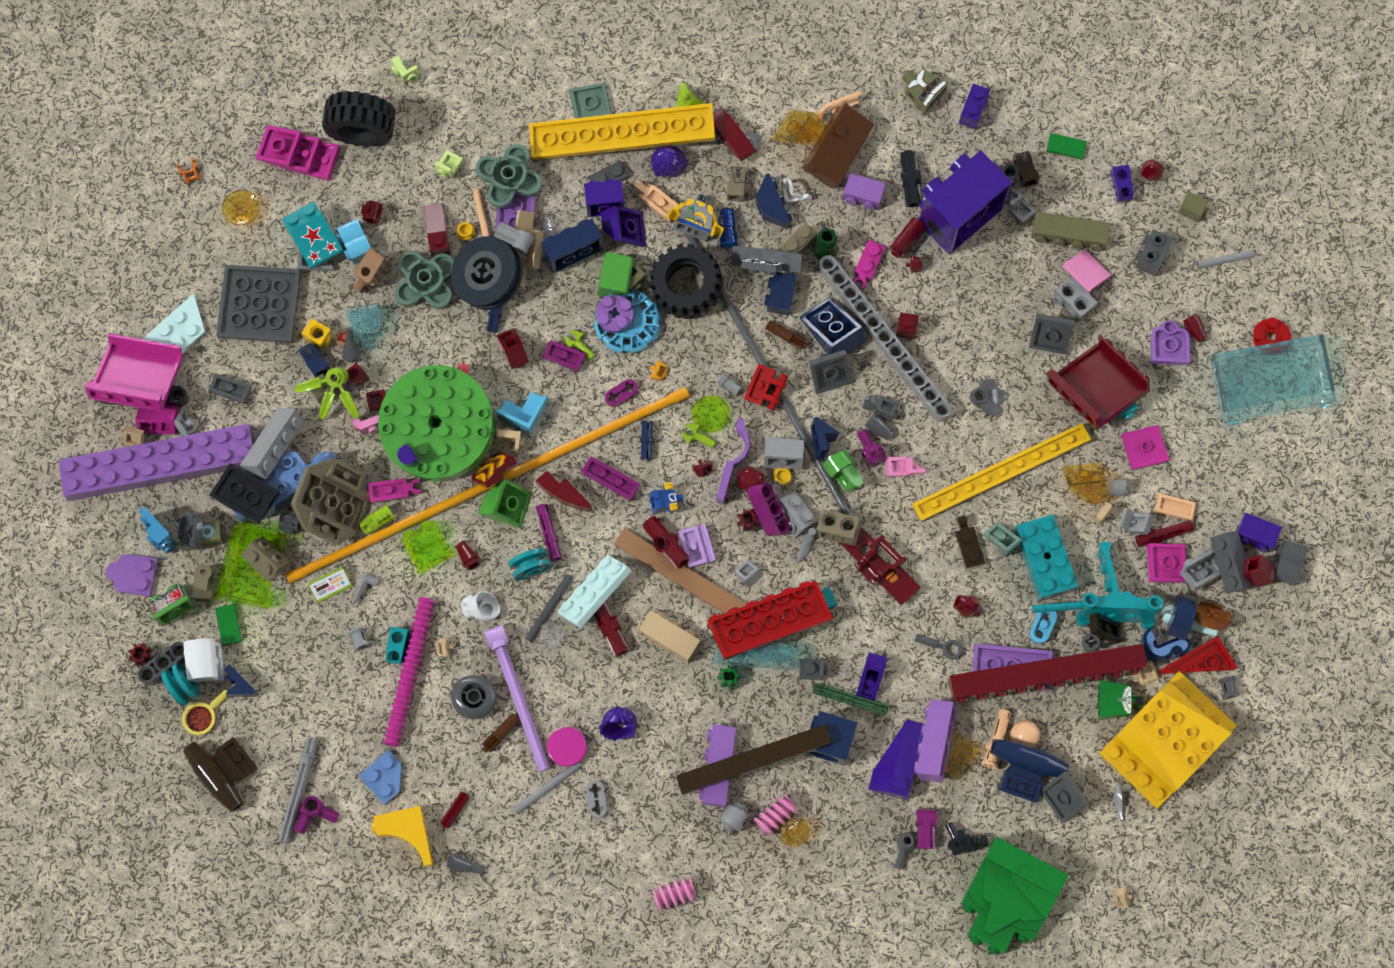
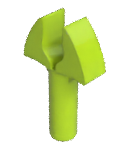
(584, 349)
(696, 435)

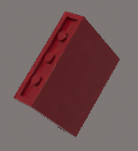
(1100, 383)

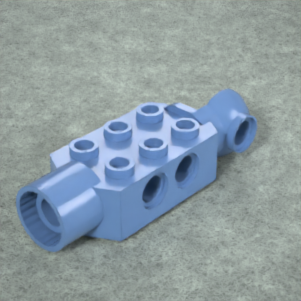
(286, 478)

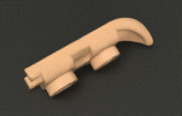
(851, 100)

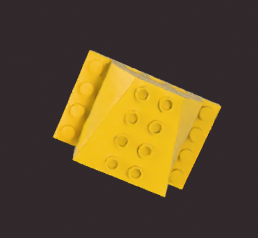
(1168, 740)

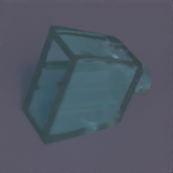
(366, 323)

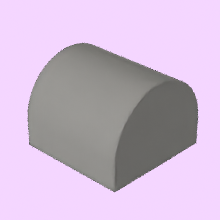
(1116, 487)

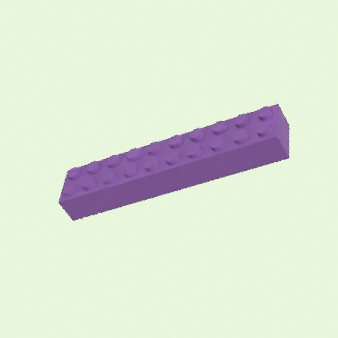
(154, 462)

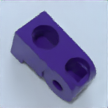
(1122, 183)

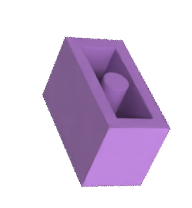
(863, 191)

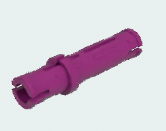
(551, 540)

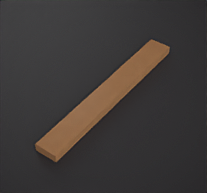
(683, 577)

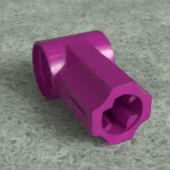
(926, 828)

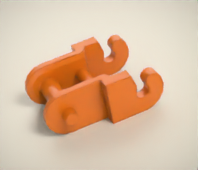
(196, 176)

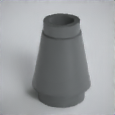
(878, 427)

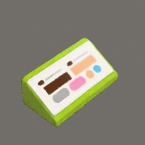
(330, 584)

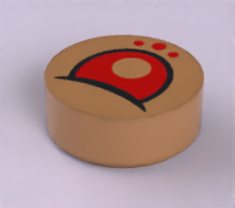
(340, 338)

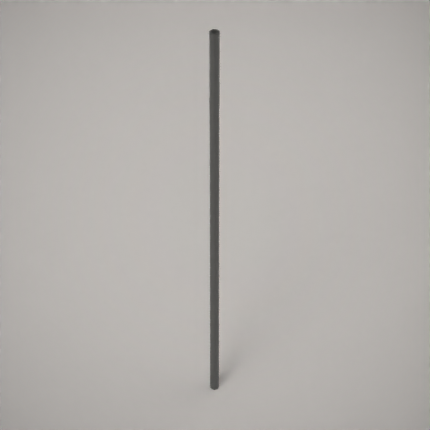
(784, 402)

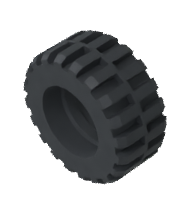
(358, 118)
(675, 260)

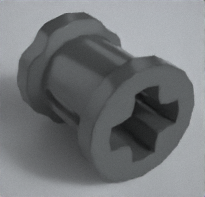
(1095, 639)
(1228, 687)

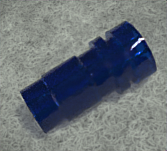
(728, 222)

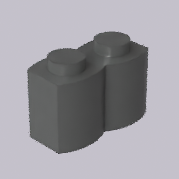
(1289, 562)

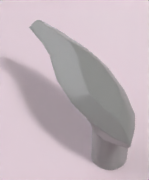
(806, 544)
(363, 585)
(1119, 797)

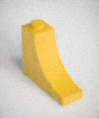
(408, 826)

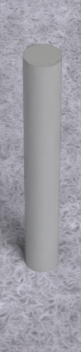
(1225, 259)

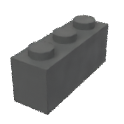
(1231, 561)

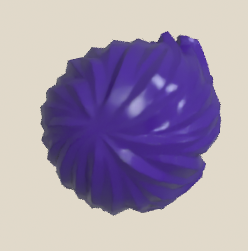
(668, 161)
(609, 726)

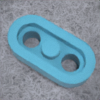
(1043, 626)

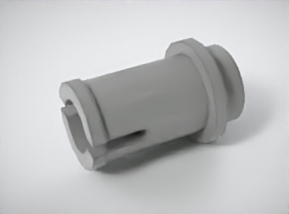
(729, 384)

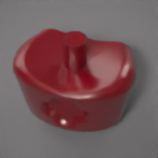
(915, 264)
(700, 469)

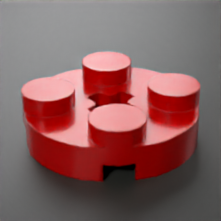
(1270, 326)

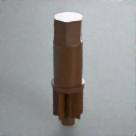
(787, 335)
(500, 733)

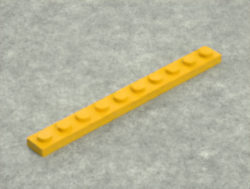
(1001, 472)

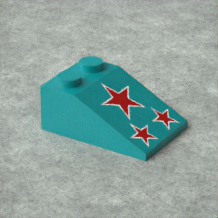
(312, 235)

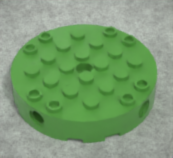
(430, 396)

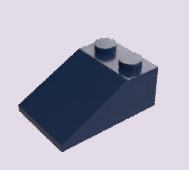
(833, 327)

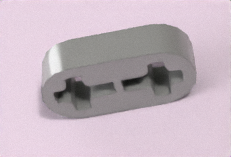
(591, 800)

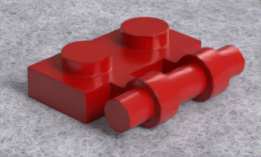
(760, 386)

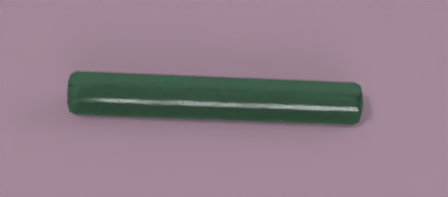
(850, 699)

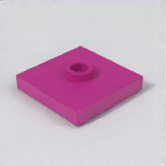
(1145, 447)
(1165, 562)

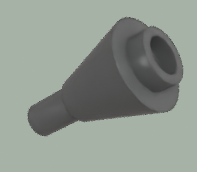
(350, 351)
(459, 864)

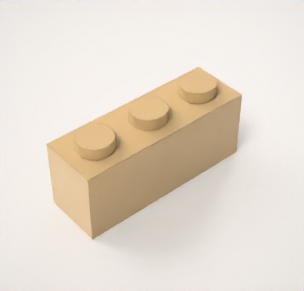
(669, 635)

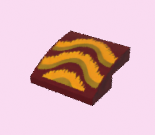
(490, 471)

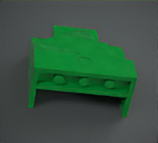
(1010, 896)

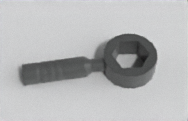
(935, 644)

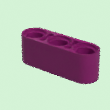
(768, 509)

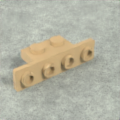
(532, 258)

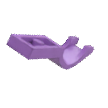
(741, 430)

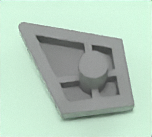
(184, 423)

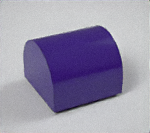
(407, 456)

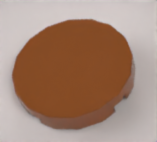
(1212, 616)

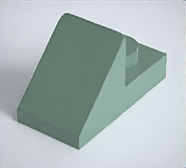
(1002, 538)

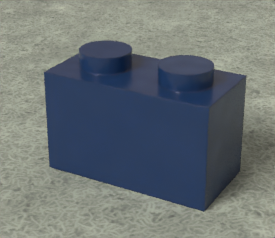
(781, 293)

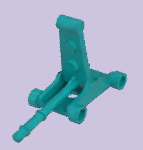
(1114, 606)

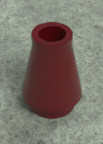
(1195, 327)
(468, 557)

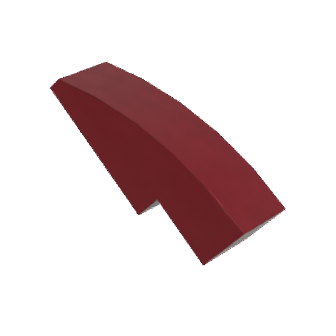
(732, 135)
(563, 492)

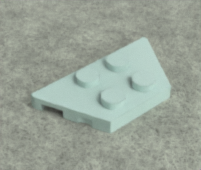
(181, 327)

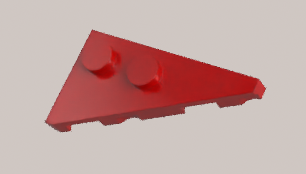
(1205, 658)

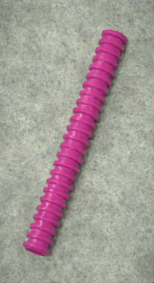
(409, 671)

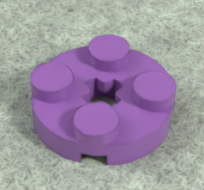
(620, 322)

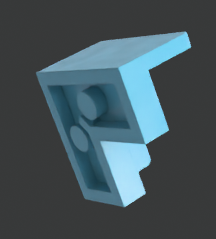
(525, 417)

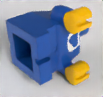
(664, 499)

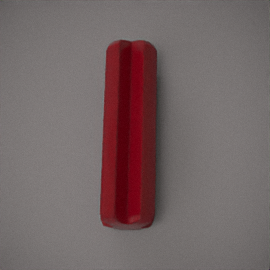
(454, 810)

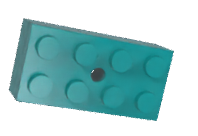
(1049, 576)

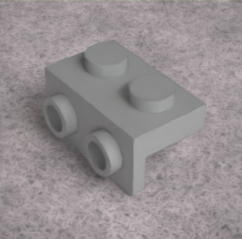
(797, 514)
(1200, 570)

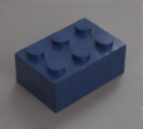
(572, 245)

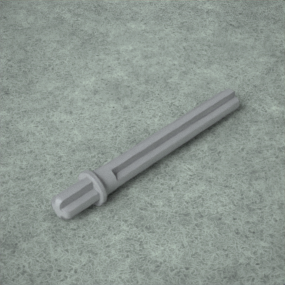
(298, 790)

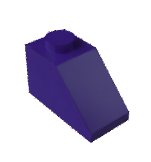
(871, 676)

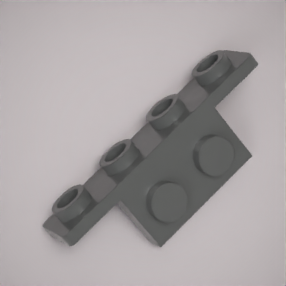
(766, 260)

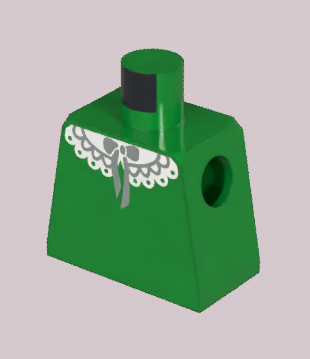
(1116, 700)

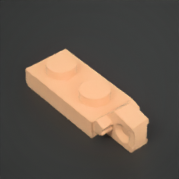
(655, 199)

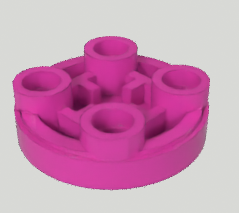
(566, 746)

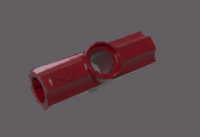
(666, 542)
(611, 630)

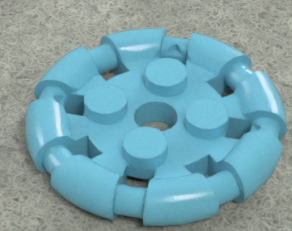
(636, 328)

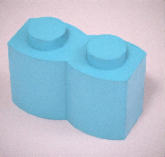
(354, 240)

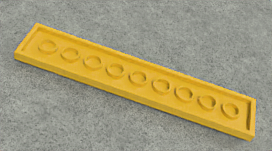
(622, 131)

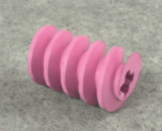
(775, 814)
(674, 894)

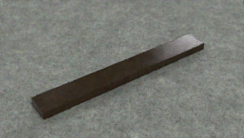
(754, 759)

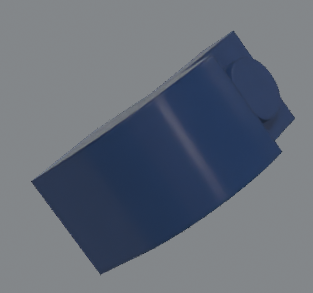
(1181, 618)

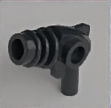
(962, 842)

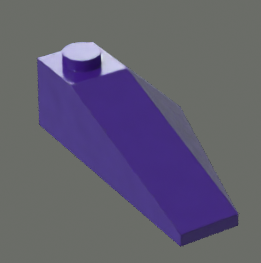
(896, 767)

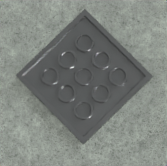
(258, 304)

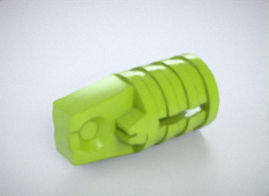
(377, 519)

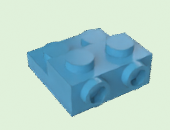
(157, 533)

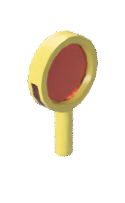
(200, 717)

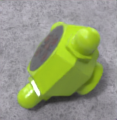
(687, 96)

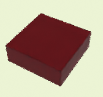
(375, 399)

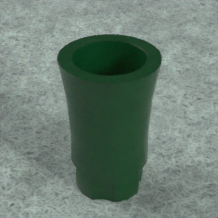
(825, 243)

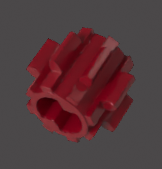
(372, 212)
(742, 521)
(135, 654)

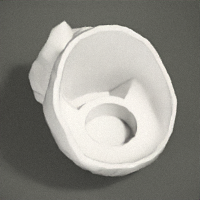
(481, 606)

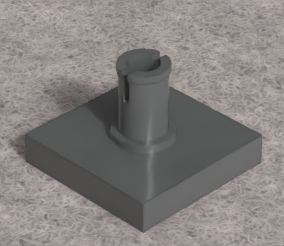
(1051, 334)
(830, 371)
(1064, 796)

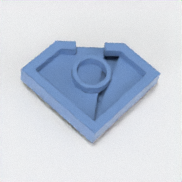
(384, 777)

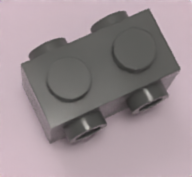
(1154, 252)

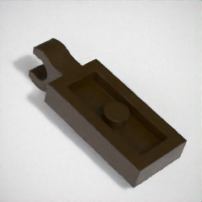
(968, 544)

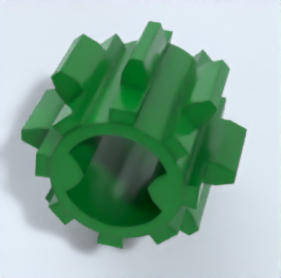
(729, 683)

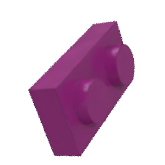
(564, 356)

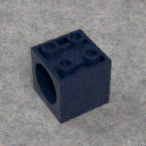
(841, 734)

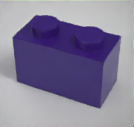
(974, 106)
(1258, 532)

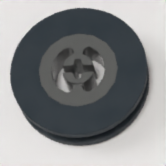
(473, 265)

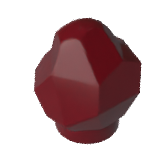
(1152, 170)
(967, 605)

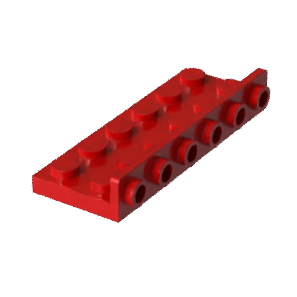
(769, 619)

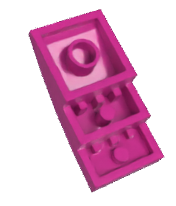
(298, 152)

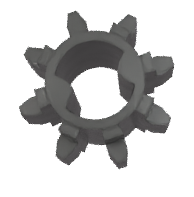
(289, 522)

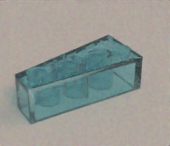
(771, 656)

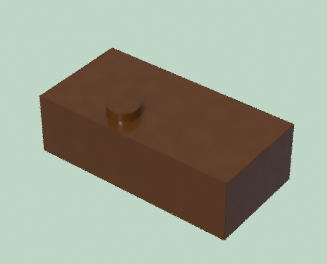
(837, 145)

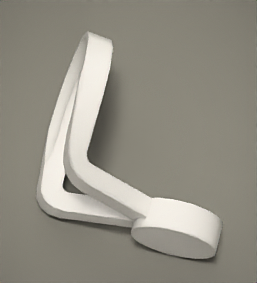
(803, 198)

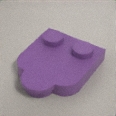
(1170, 344)
(133, 574)

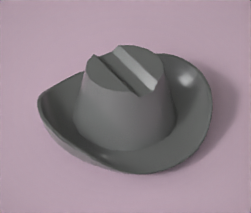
(473, 696)

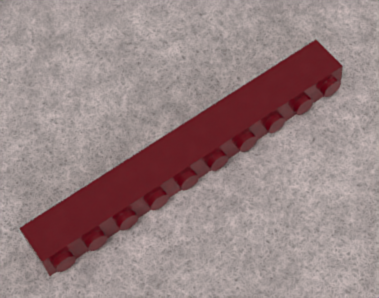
(1047, 672)

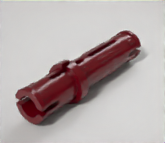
(1156, 536)

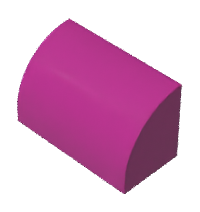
(157, 422)

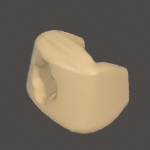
(443, 647)
(1121, 894)

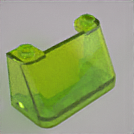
(238, 579)

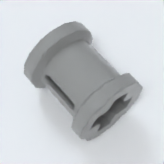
(359, 638)

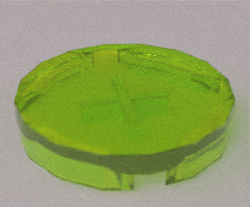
(710, 413)

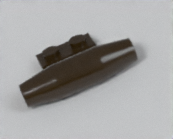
(220, 771)

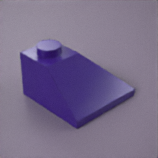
(624, 225)

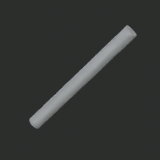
(545, 788)

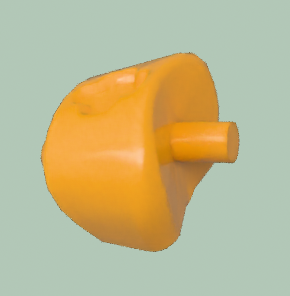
(659, 371)

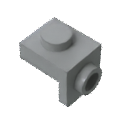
(1136, 522)

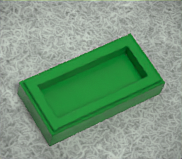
(1066, 146)
(228, 624)

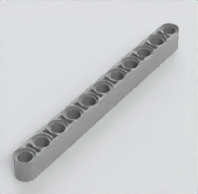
(883, 330)

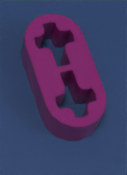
(619, 390)

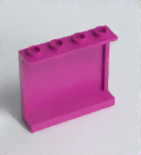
(136, 373)

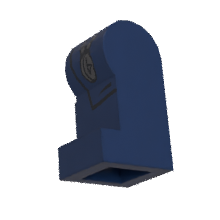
(313, 360)

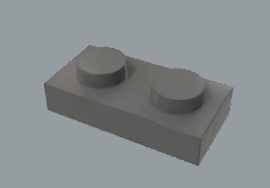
(614, 171)
(230, 388)

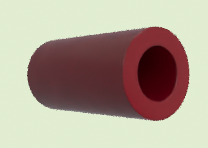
(907, 238)

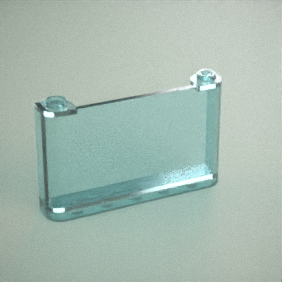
(1273, 378)

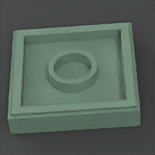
(590, 101)

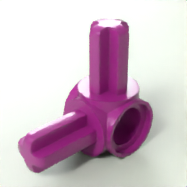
(872, 451)
(321, 811)

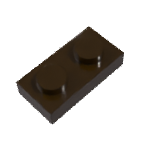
(1105, 628)

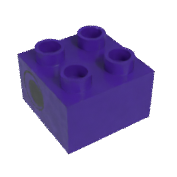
(963, 201)

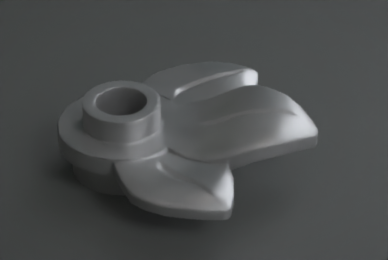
(991, 397)

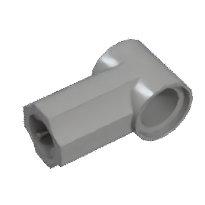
(518, 239)

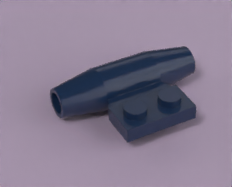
(1025, 768)

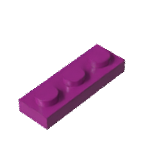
(610, 478)

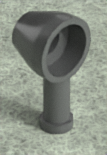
(904, 848)

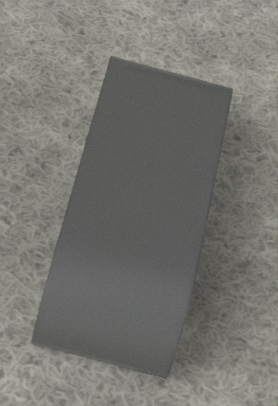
(154, 665)

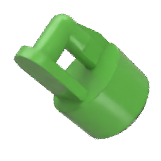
(841, 466)

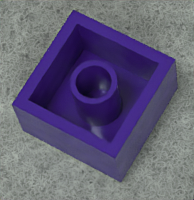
(602, 196)

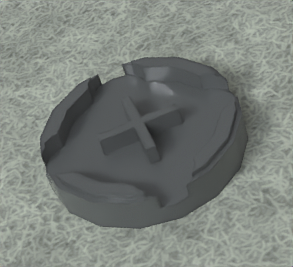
(190, 530)

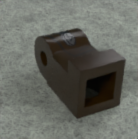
(1026, 169)

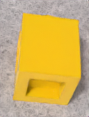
(315, 327)

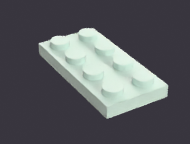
(594, 591)

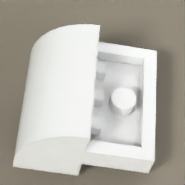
(203, 660)

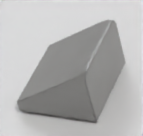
(748, 573)

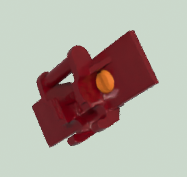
(877, 571)

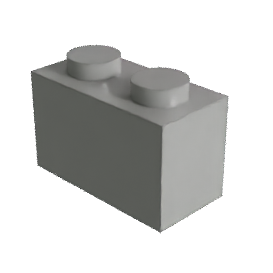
(784, 453)

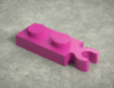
(868, 262)
(392, 490)

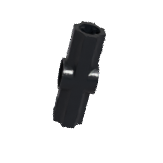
(911, 178)

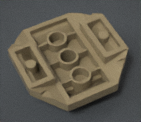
(347, 495)

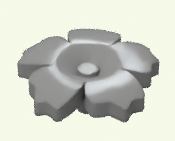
(753, 138)

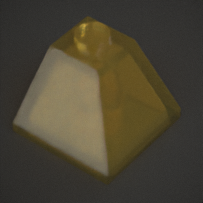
(799, 127)
(1087, 481)

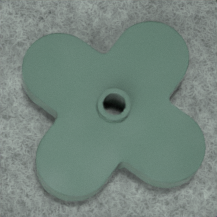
(511, 164)
(433, 290)

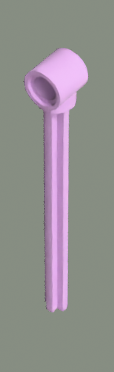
(498, 642)

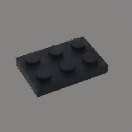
(244, 493)

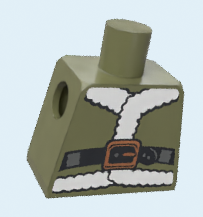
(924, 88)

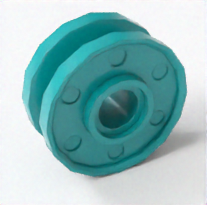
(529, 563)
(179, 686)

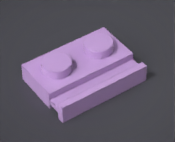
(697, 545)

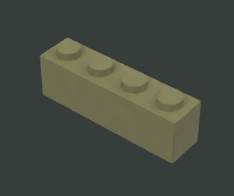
(1070, 231)

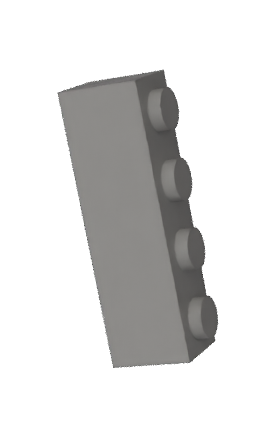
(272, 443)

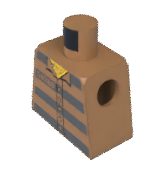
(376, 265)

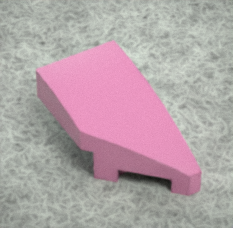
(902, 467)

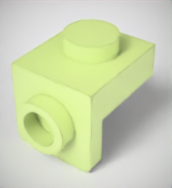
(399, 70)
(448, 164)

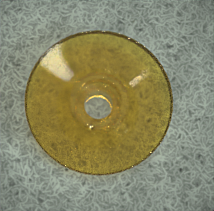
(240, 199)

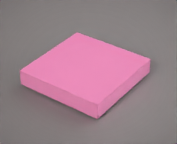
(1086, 270)

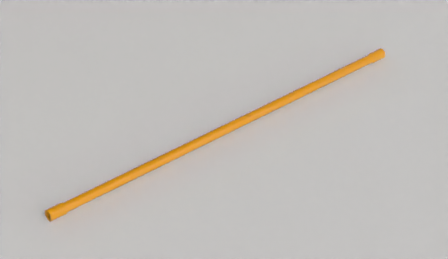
(303, 571)

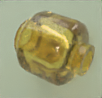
(795, 832)

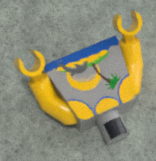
(695, 218)

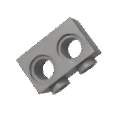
(1079, 296)

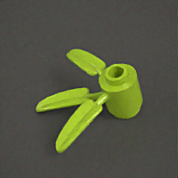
(329, 396)

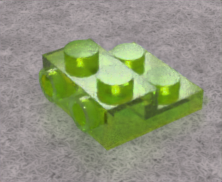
(426, 546)

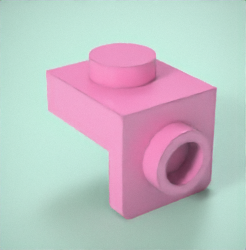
(369, 425)

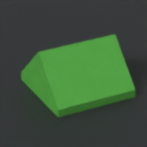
(615, 274)

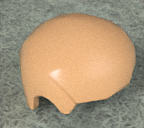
(1025, 733)

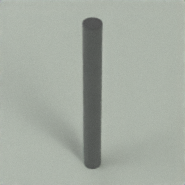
(549, 607)

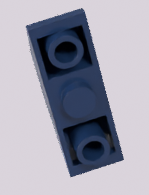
(772, 204)

